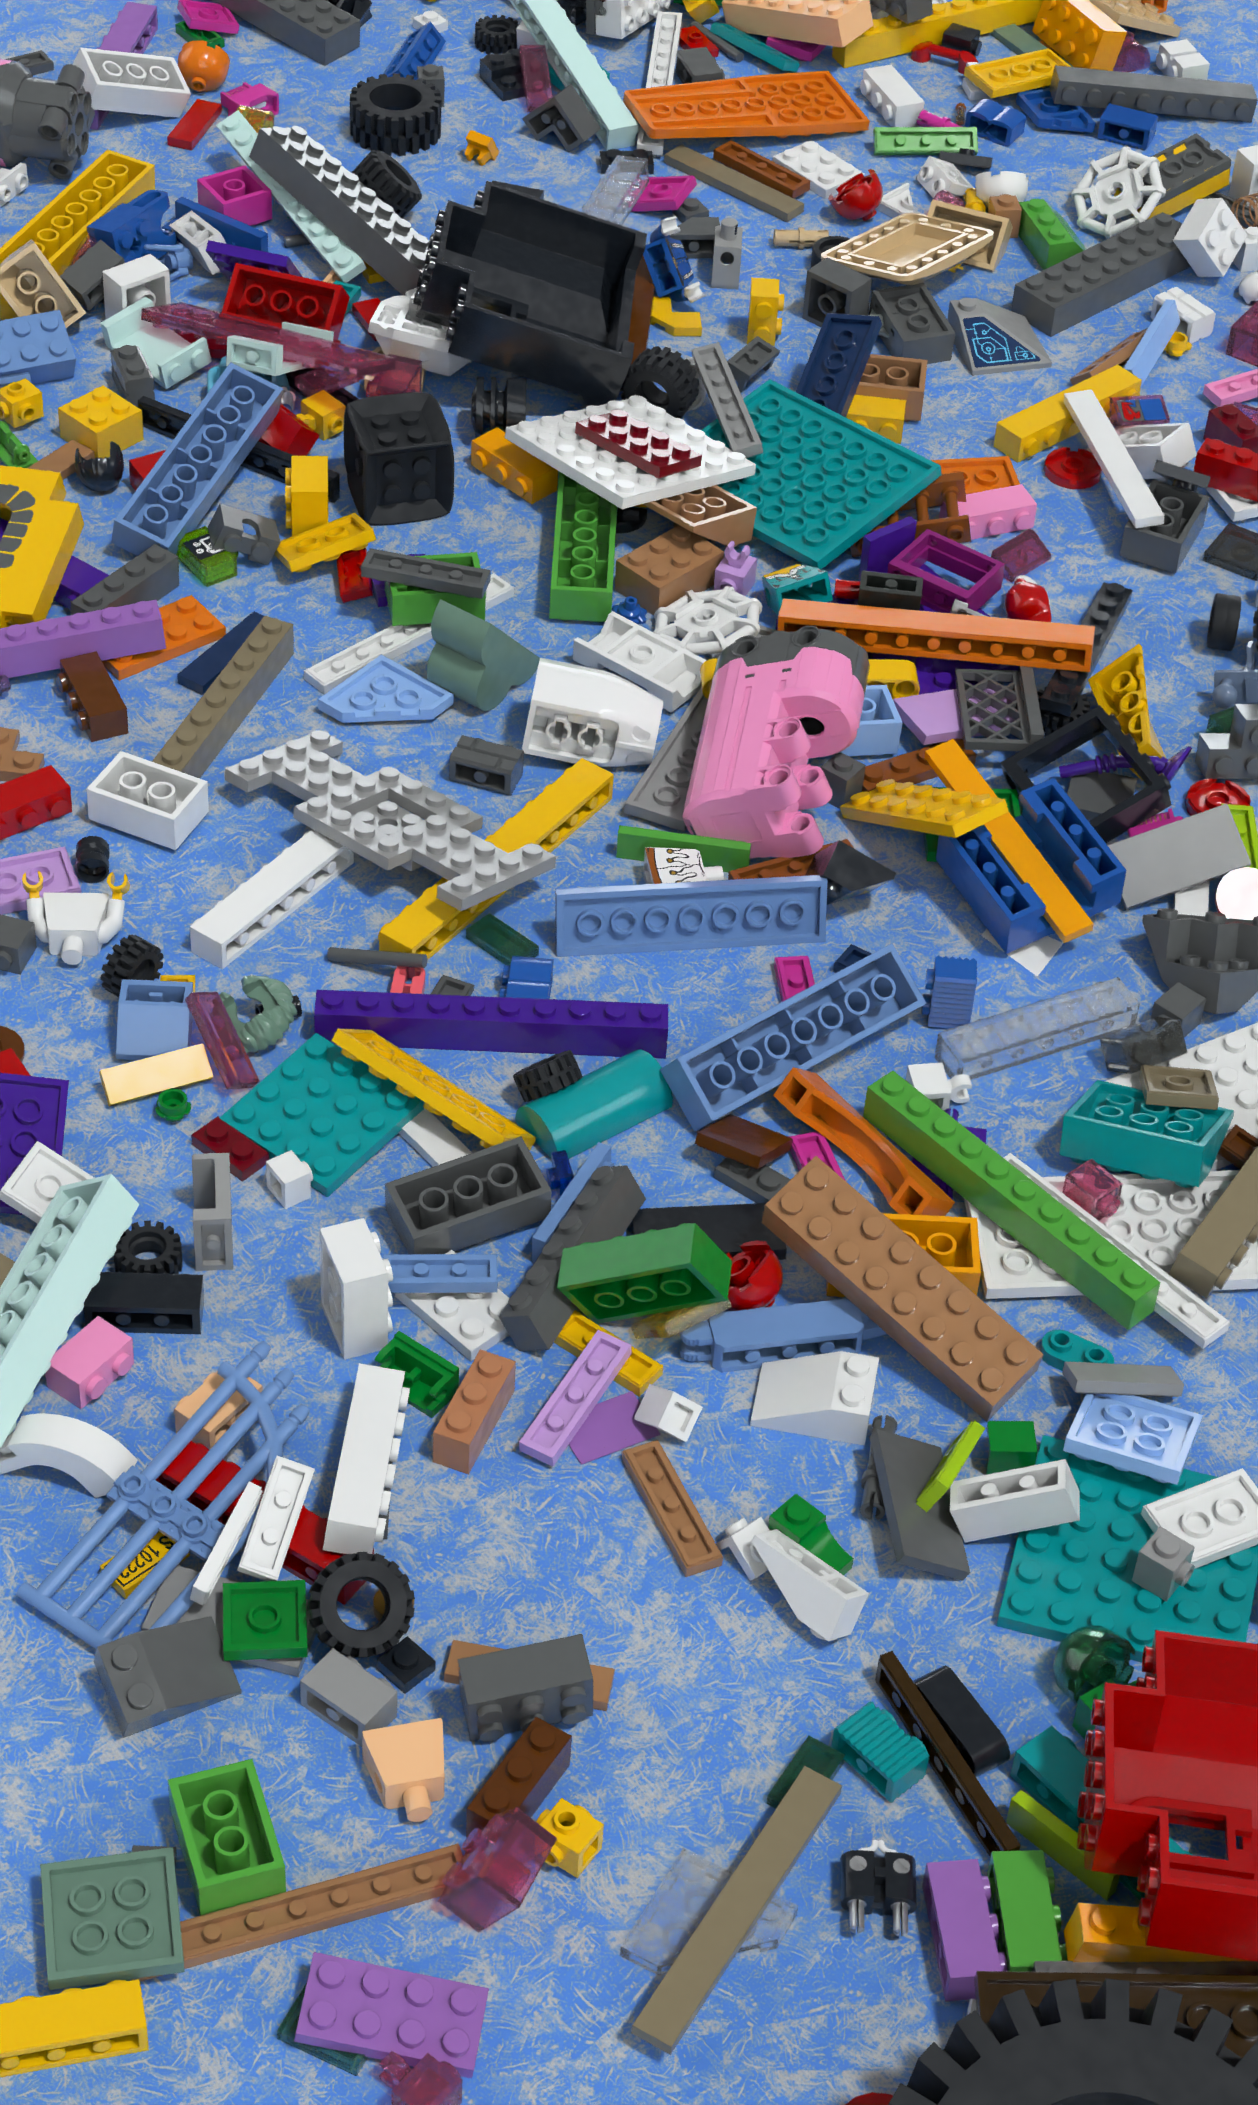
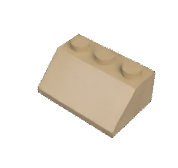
(992, 253)
(35, 287)

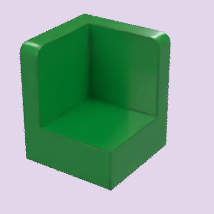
(1010, 1445)

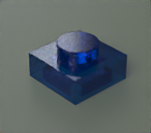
(561, 1172)

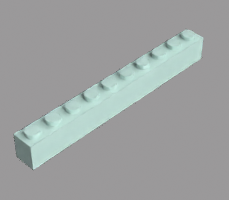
(578, 67)

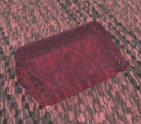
(1021, 554)

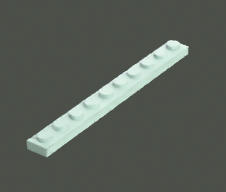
(331, 248)

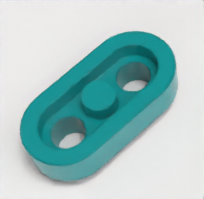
(1063, 1347)

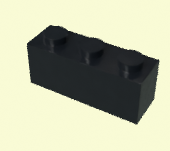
(148, 1302)

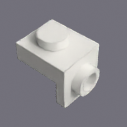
(740, 1542)

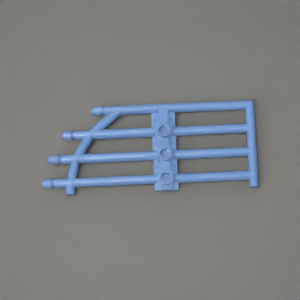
(169, 1510)

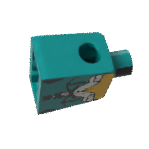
(795, 584)

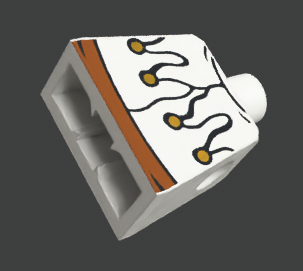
(677, 866)

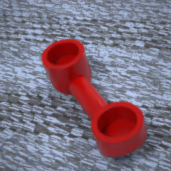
(922, 53)

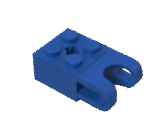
(134, 225)

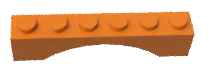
(833, 1117)

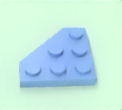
(385, 693)

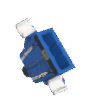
(670, 265)

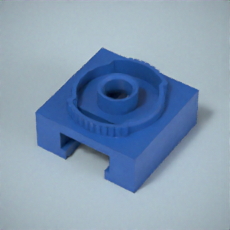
(1066, 842)

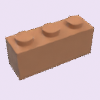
(474, 1411)

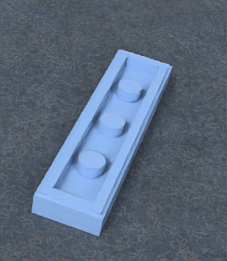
(1154, 341)

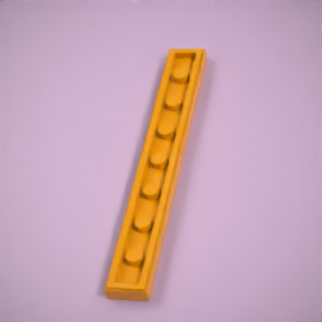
(1013, 845)

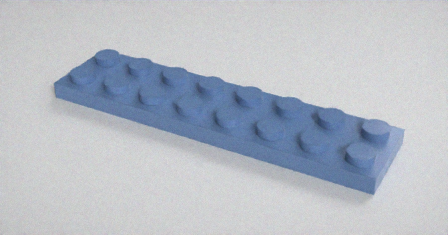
(690, 915)

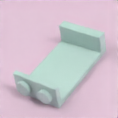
(165, 352)
(266, 356)

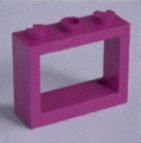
(956, 558)

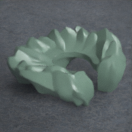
(270, 1025)

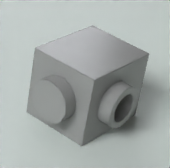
(1164, 1564)

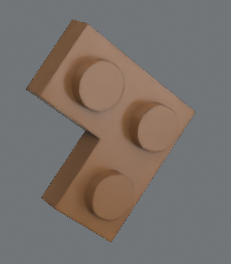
(13, 762)

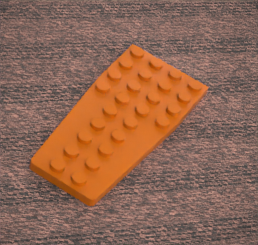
(747, 107)

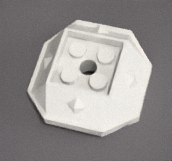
(413, 337)

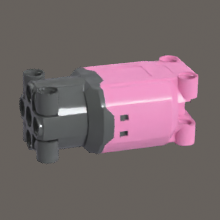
(44, 117)

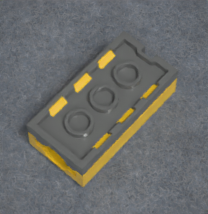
(1187, 173)

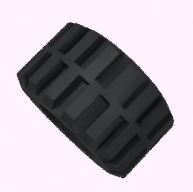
(389, 181)
(668, 371)
(396, 1595)

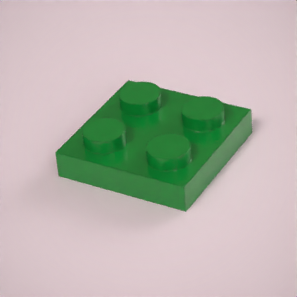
(264, 1620)

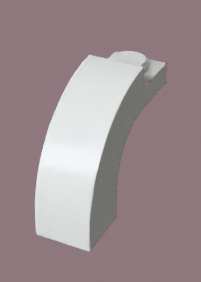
(69, 1446)

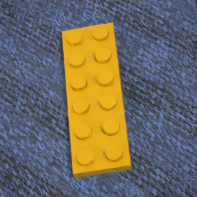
(923, 808)
(437, 1092)

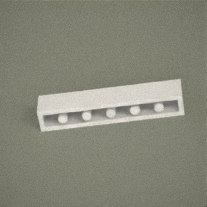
(268, 898)
(365, 1459)

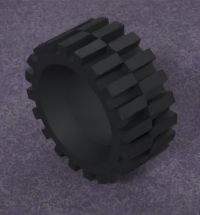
(395, 114)

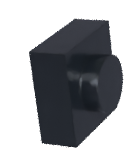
(406, 1664)

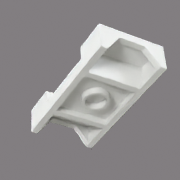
(644, 659)

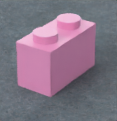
(90, 1362)

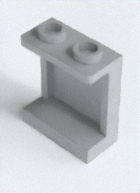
(212, 1212)

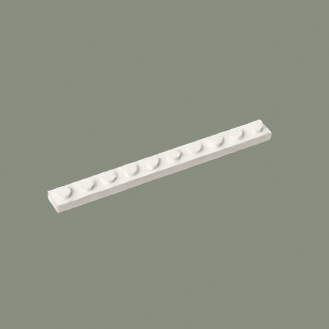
(661, 67)

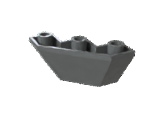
(1206, 955)

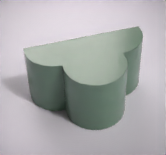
(476, 658)

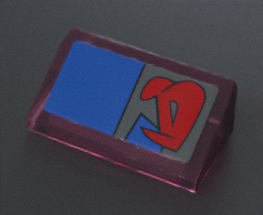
(1138, 410)

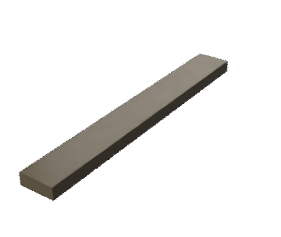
(736, 1911)

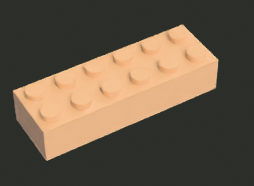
(808, 21)

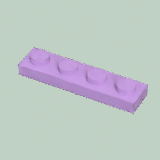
(575, 1398)

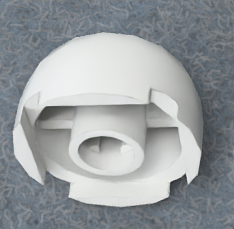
(1003, 183)

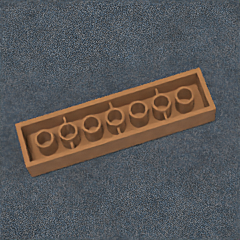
(901, 1288)

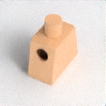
(407, 1765)

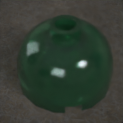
(1091, 1658)

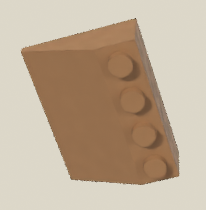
(710, 513)

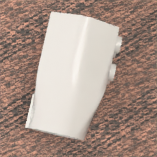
(590, 717)

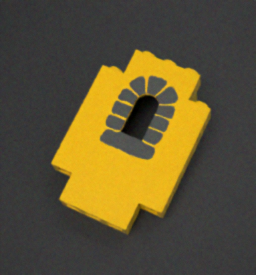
(35, 542)

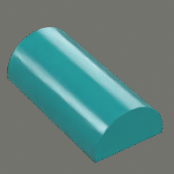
(597, 1105)

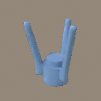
(178, 259)

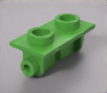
(12, 451)

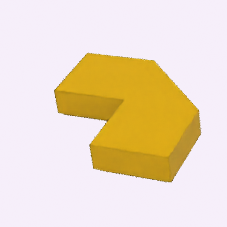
(675, 322)

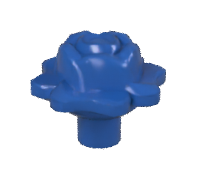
(631, 610)

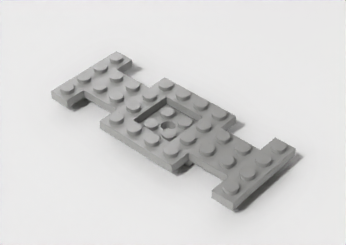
(360, 817)

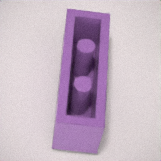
(961, 1925)

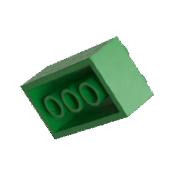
(645, 1273)

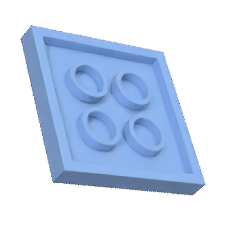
(1134, 1435)

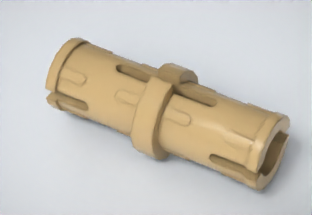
(798, 238)

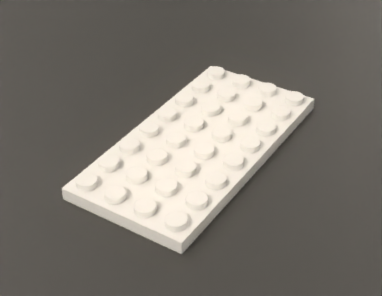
(1152, 1218)

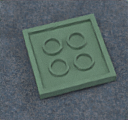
(111, 1918)

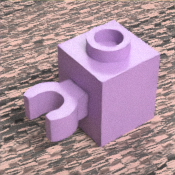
(736, 570)

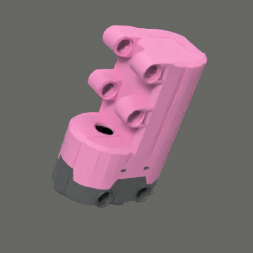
(764, 717)

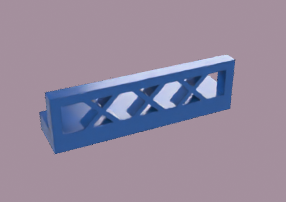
(417, 50)
(232, 230)

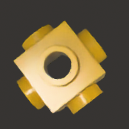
(20, 403)
(577, 1836)

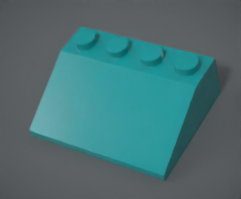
(1153, 1140)

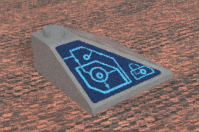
(994, 338)

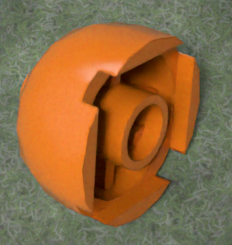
(203, 66)

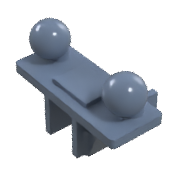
(1237, 686)

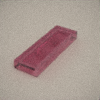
(535, 75)
(222, 1040)

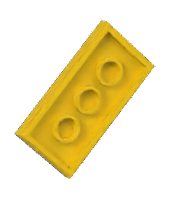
(1015, 73)

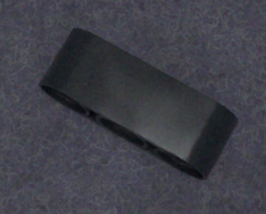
(964, 1720)

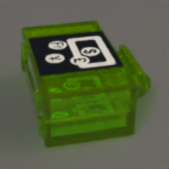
(204, 562)

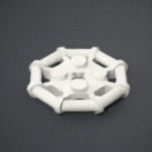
(1127, 201)
(707, 618)

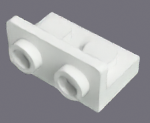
(942, 175)
(12, 182)

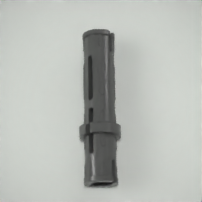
(872, 1493)

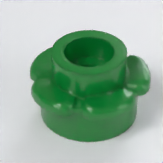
(173, 1105)

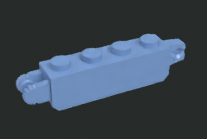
(777, 1333)

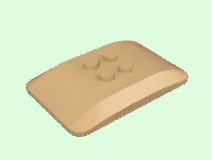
(910, 248)

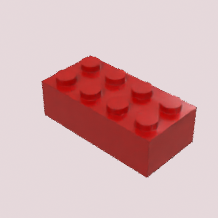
(283, 297)

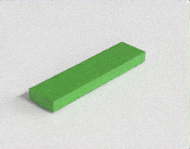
(923, 140)
(713, 851)

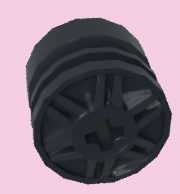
(498, 407)

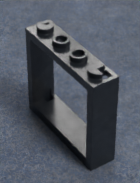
(1074, 734)

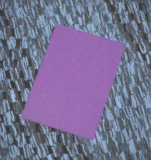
(610, 1429)

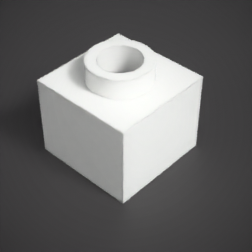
(289, 1179)

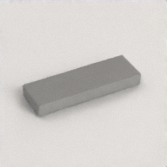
(1123, 1379)

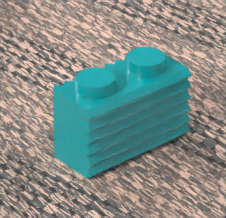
(881, 1751)

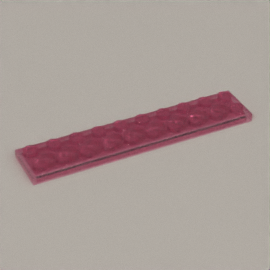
(309, 350)

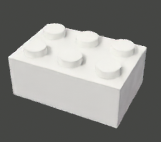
(148, 800)
(355, 1288)

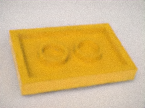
(324, 542)

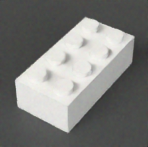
(133, 82)

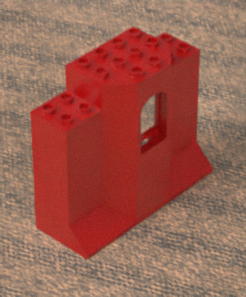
(1186, 1756)

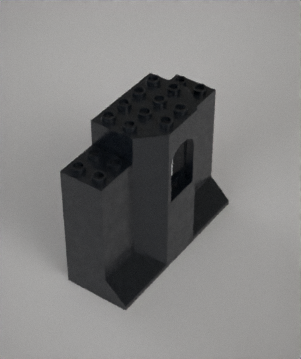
(534, 290)

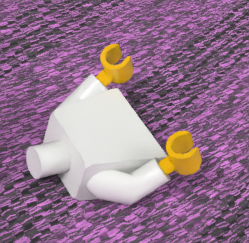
(76, 922)

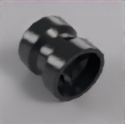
(92, 859)

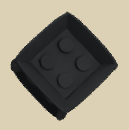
(398, 458)

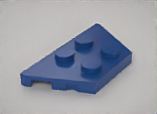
(1045, 114)

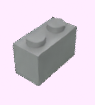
(348, 1696)

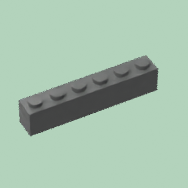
(599, 1213)

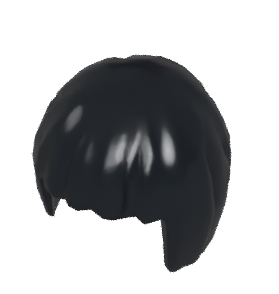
(100, 473)

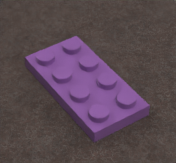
(389, 2009)

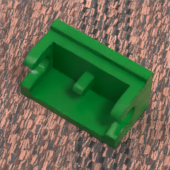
(427, 1374)

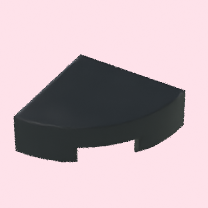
(630, 519)

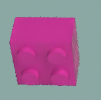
(237, 195)

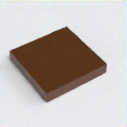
(743, 1141)

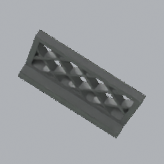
(1023, 708)

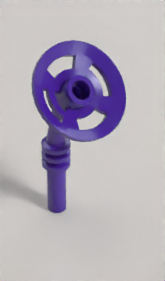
(1162, 765)

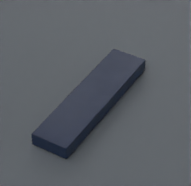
(207, 667)

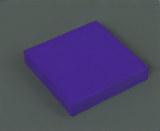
(885, 544)

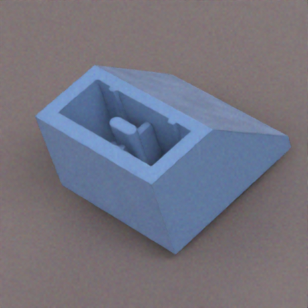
(152, 1018)

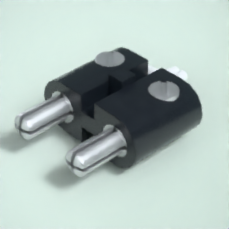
(879, 1884)

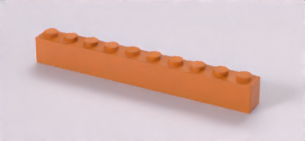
(948, 634)

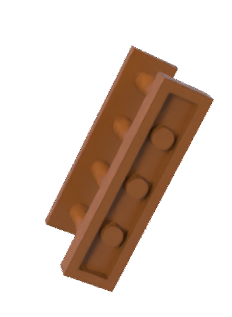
(946, 488)

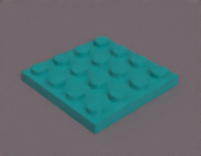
(323, 1112)

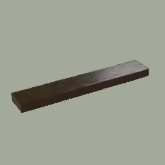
(944, 1757)

